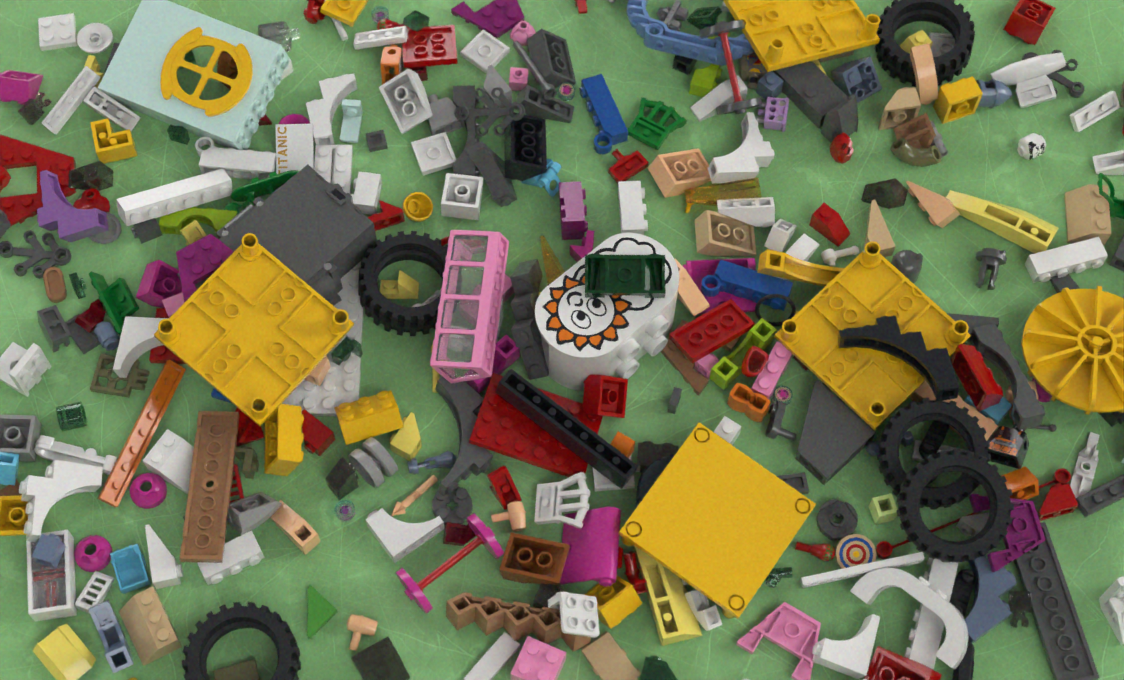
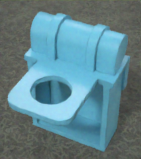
(545, 178)
(130, 568)

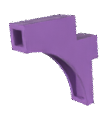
(61, 215)

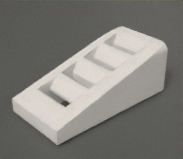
(84, 596)

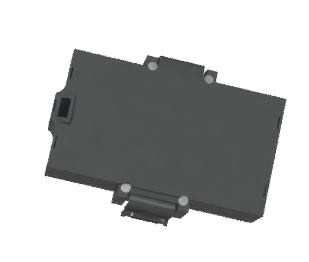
(308, 229)

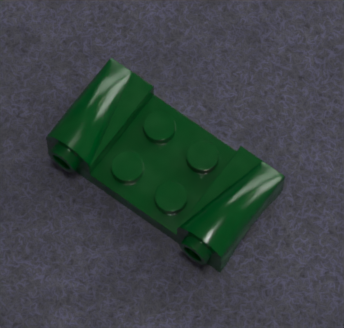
(625, 275)

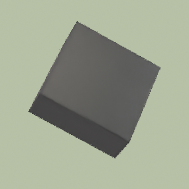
(376, 141)
(674, 401)

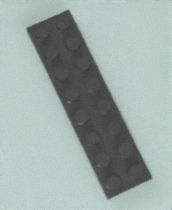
(1055, 613)

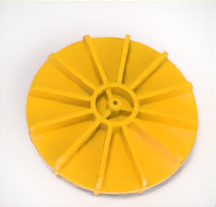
(1078, 348)

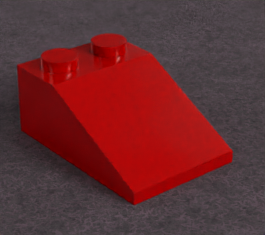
(1029, 20)
(892, 666)

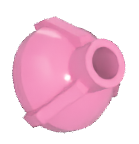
(522, 34)

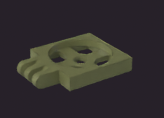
(133, 378)

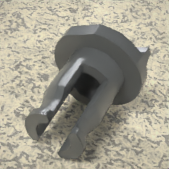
(990, 259)

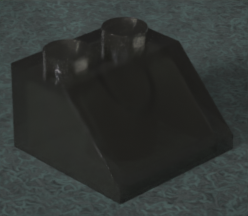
(380, 662)

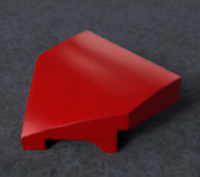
(247, 430)

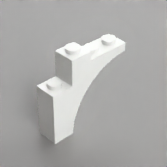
(745, 160)
(60, 481)

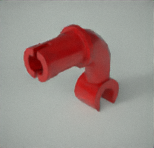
(632, 573)

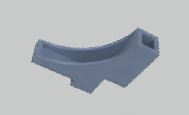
(987, 607)

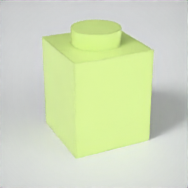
(883, 509)

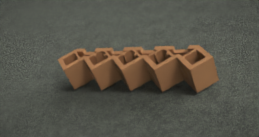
(516, 618)

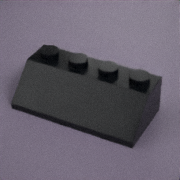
(525, 148)

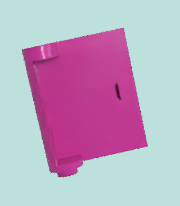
(700, 268)
(592, 548)

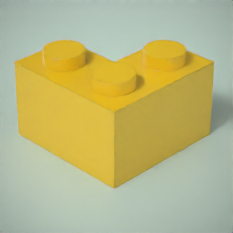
(112, 145)

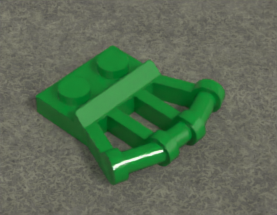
(650, 132)

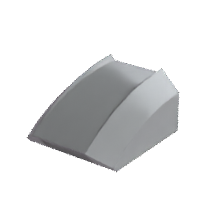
(251, 512)

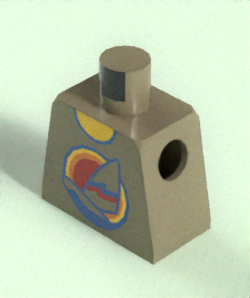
(751, 69)

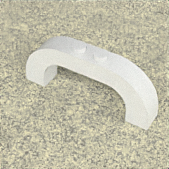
(956, 638)

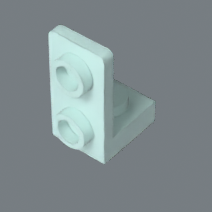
(351, 120)

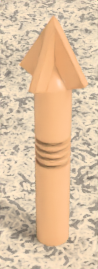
(400, 507)

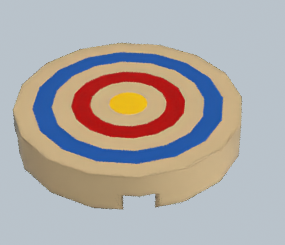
(855, 551)

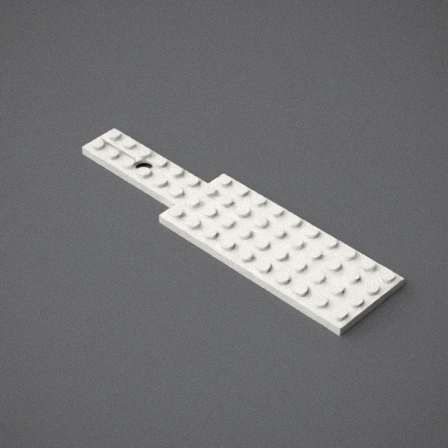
(341, 381)

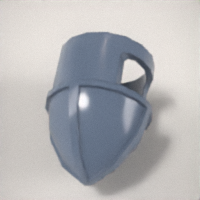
(993, 92)

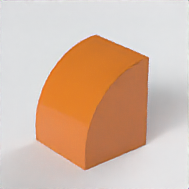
(623, 444)

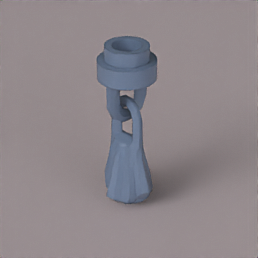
(873, 448)
(445, 460)

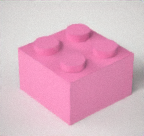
(538, 661)

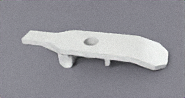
(1083, 478)

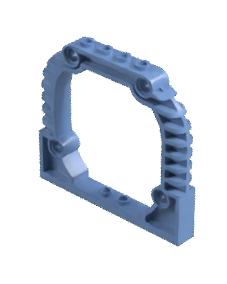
(660, 38)

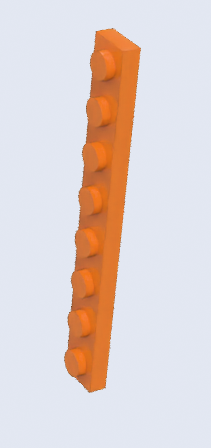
(141, 434)

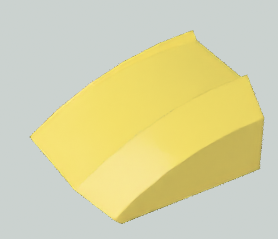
(64, 654)

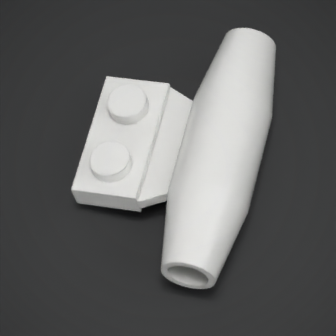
(1031, 78)

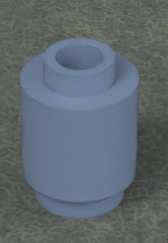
(107, 335)

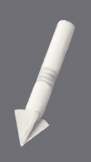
(340, 29)

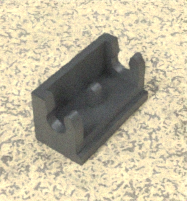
(53, 327)

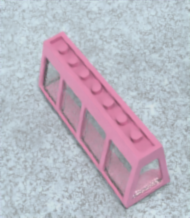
(469, 305)

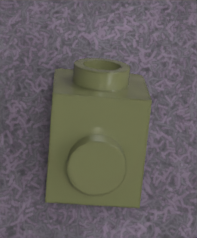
(250, 463)

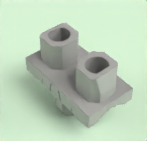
(669, 15)

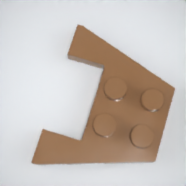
(685, 367)

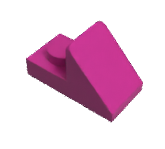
(586, 247)

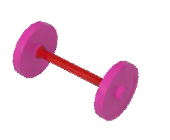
(484, 536)

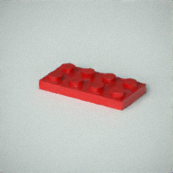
(711, 330)

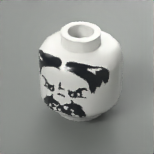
(1031, 146)

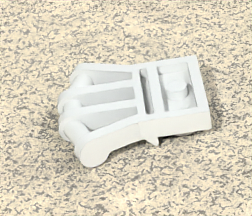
(550, 501)

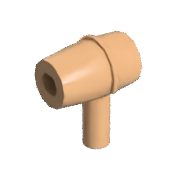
(515, 515)
(360, 625)

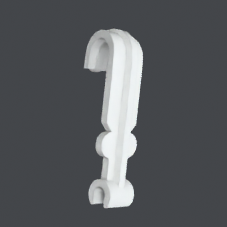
(54, 450)

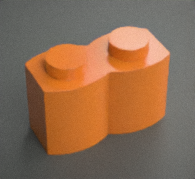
(745, 401)

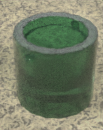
(71, 416)

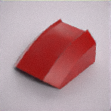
(605, 396)

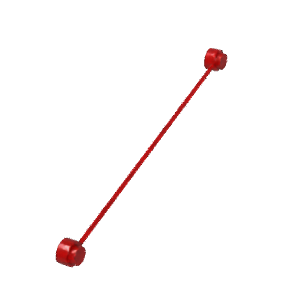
(884, 548)

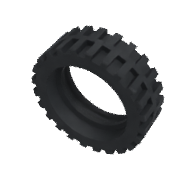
(940, 12)
(390, 251)
(924, 411)
(986, 475)
(237, 618)

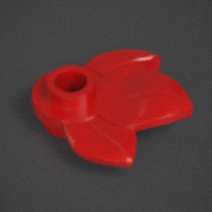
(96, 201)

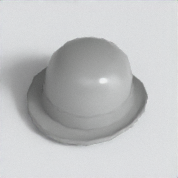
(113, 232)

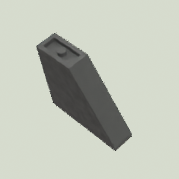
(830, 434)

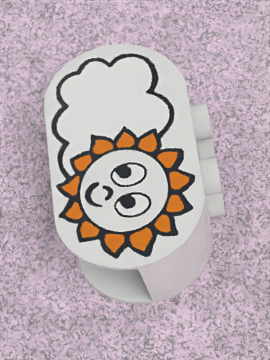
(604, 333)

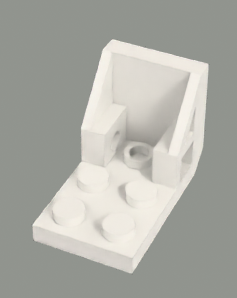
(1113, 607)

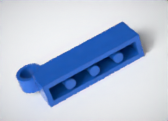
(604, 112)
(746, 284)

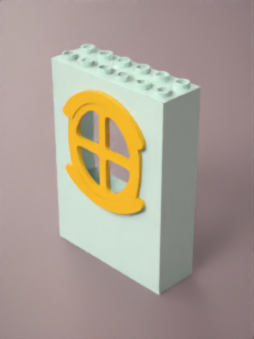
(154, 49)

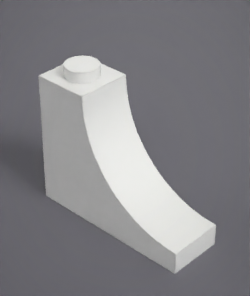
(135, 340)
(401, 537)
(849, 655)

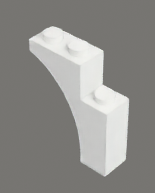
(323, 110)

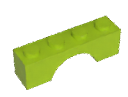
(705, 79)
(176, 221)
(729, 367)

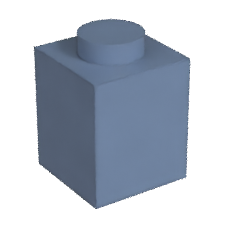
(769, 85)
(48, 550)

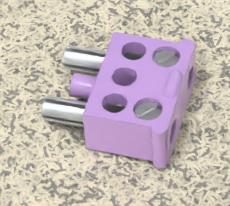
(775, 113)

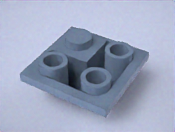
(857, 78)

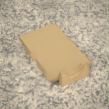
(609, 659)

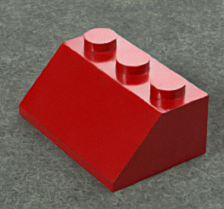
(976, 377)

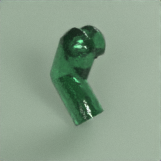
(776, 574)

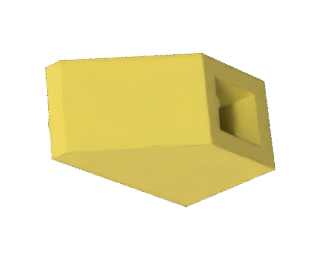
(407, 440)

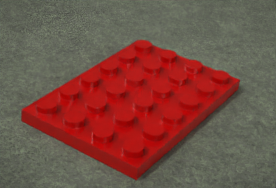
(513, 434)

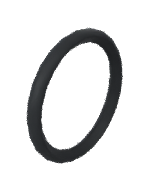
(775, 296)

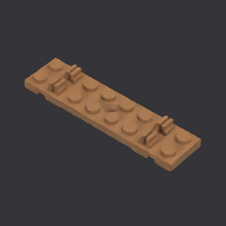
(209, 506)

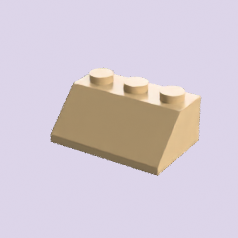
(1087, 214)
(149, 626)

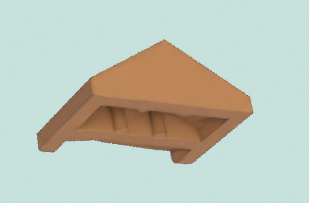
(917, 132)

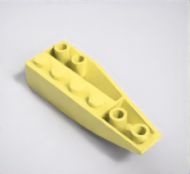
(1005, 221)
(667, 601)

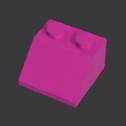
(19, 86)
(158, 283)

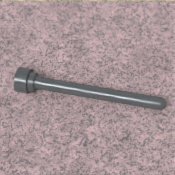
(547, 90)

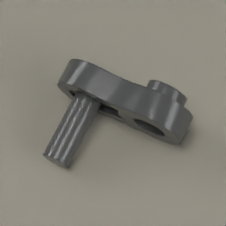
(774, 426)

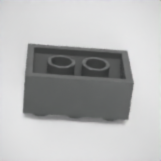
(551, 57)

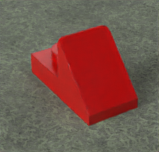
(389, 216)
(503, 487)

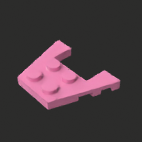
(789, 630)

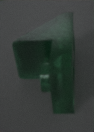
(704, 17)

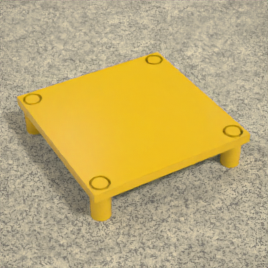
(803, 30)
(254, 330)
(864, 377)
(717, 520)

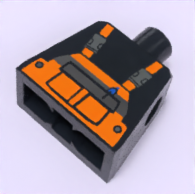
(1008, 446)

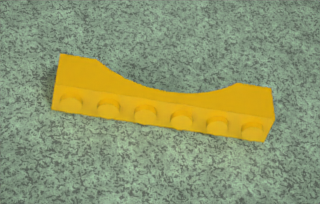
(785, 266)

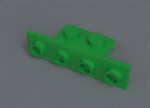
(116, 299)

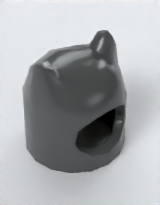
(908, 263)

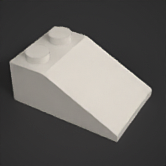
(406, 100)
(171, 460)

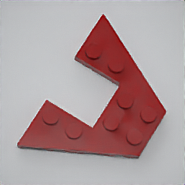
(22, 154)

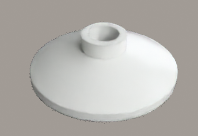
(94, 32)

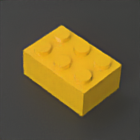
(368, 417)
(283, 440)

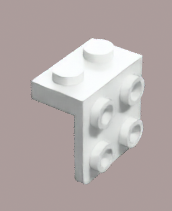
(577, 613)

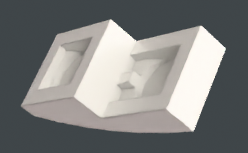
(704, 613)

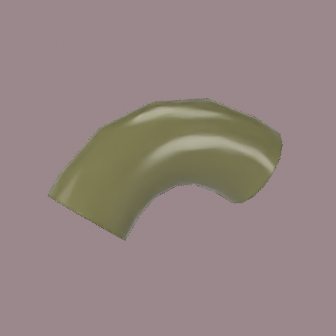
(915, 156)

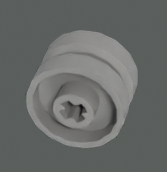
(373, 462)

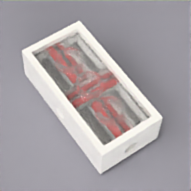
(50, 589)

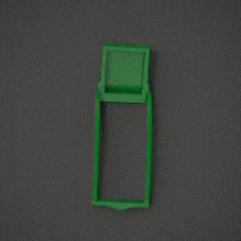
(1116, 205)

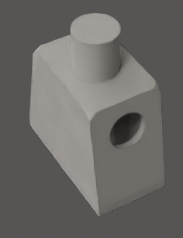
(443, 116)

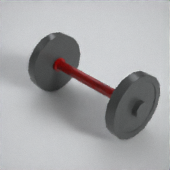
(722, 29)

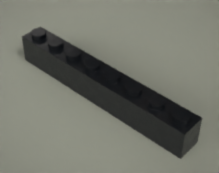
(566, 428)

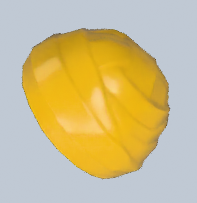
(417, 206)

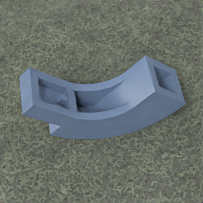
(112, 636)

